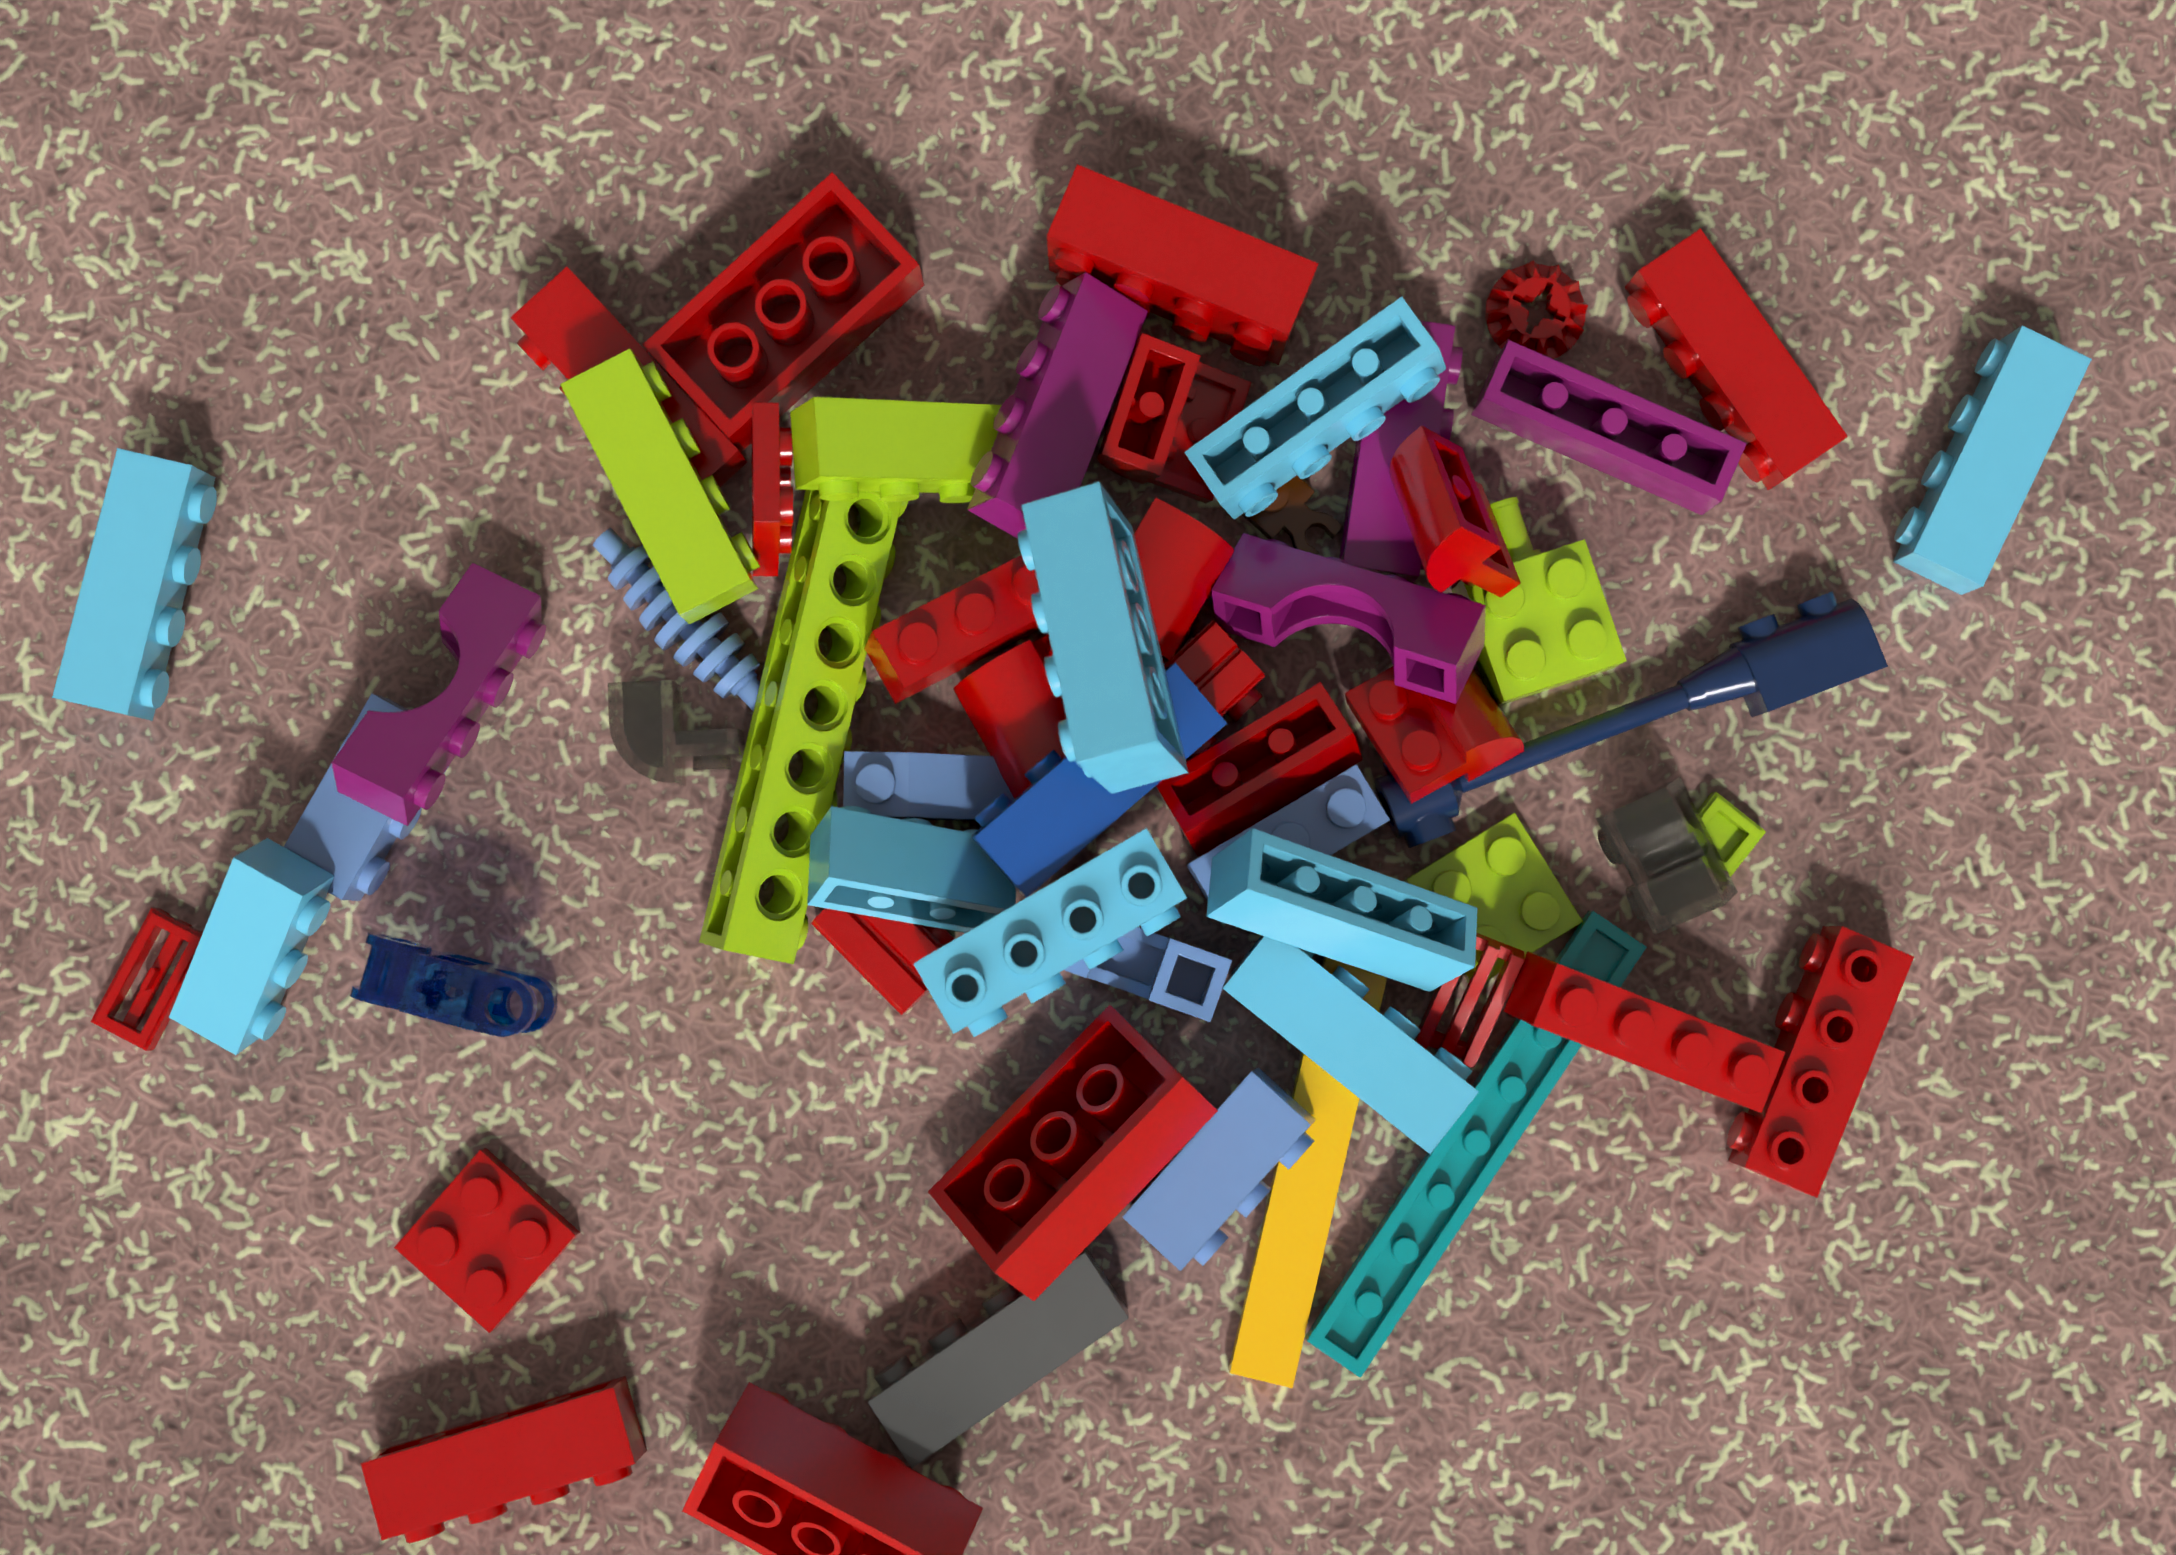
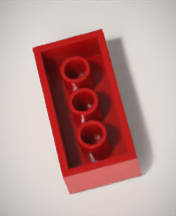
(1180, 266)
(786, 310)
(1071, 1153)
(812, 1489)

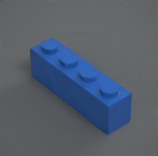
(1067, 809)

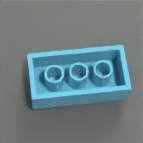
(1101, 640)

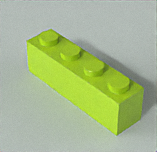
(890, 447)
(660, 486)

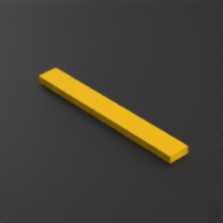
(1298, 1222)

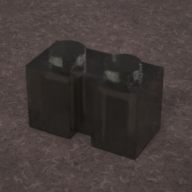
(1666, 855)

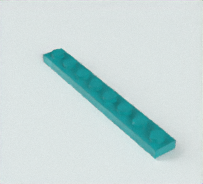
(1460, 1166)

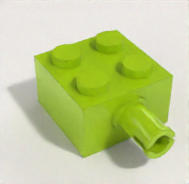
(1550, 624)

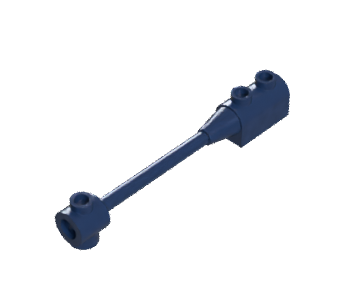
(1766, 667)

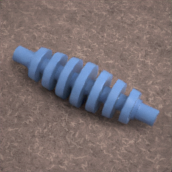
(701, 639)

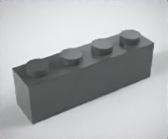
(993, 1357)

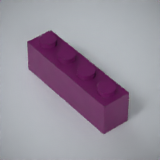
(1059, 402)
(1608, 428)
(1374, 522)

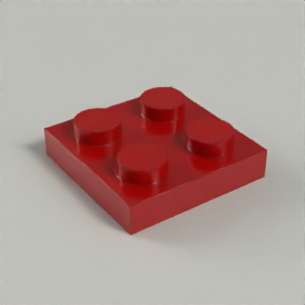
(770, 488)
(487, 1240)

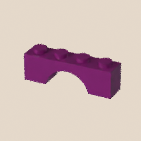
(1281, 590)
(401, 757)

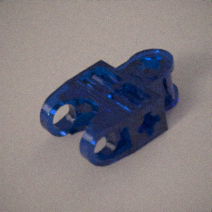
(420, 981)

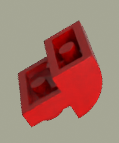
(1163, 411)
(1450, 515)
(1179, 570)
(1015, 710)
(1431, 739)

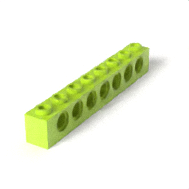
(781, 728)

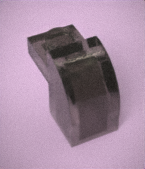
(651, 736)

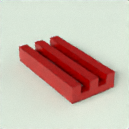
(159, 1018)
(1471, 1051)

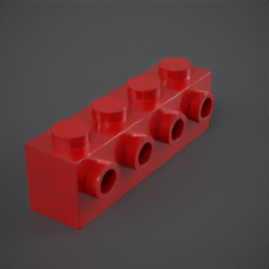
(1828, 1047)

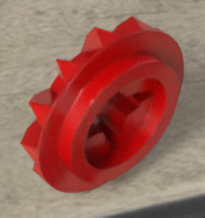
(1508, 319)

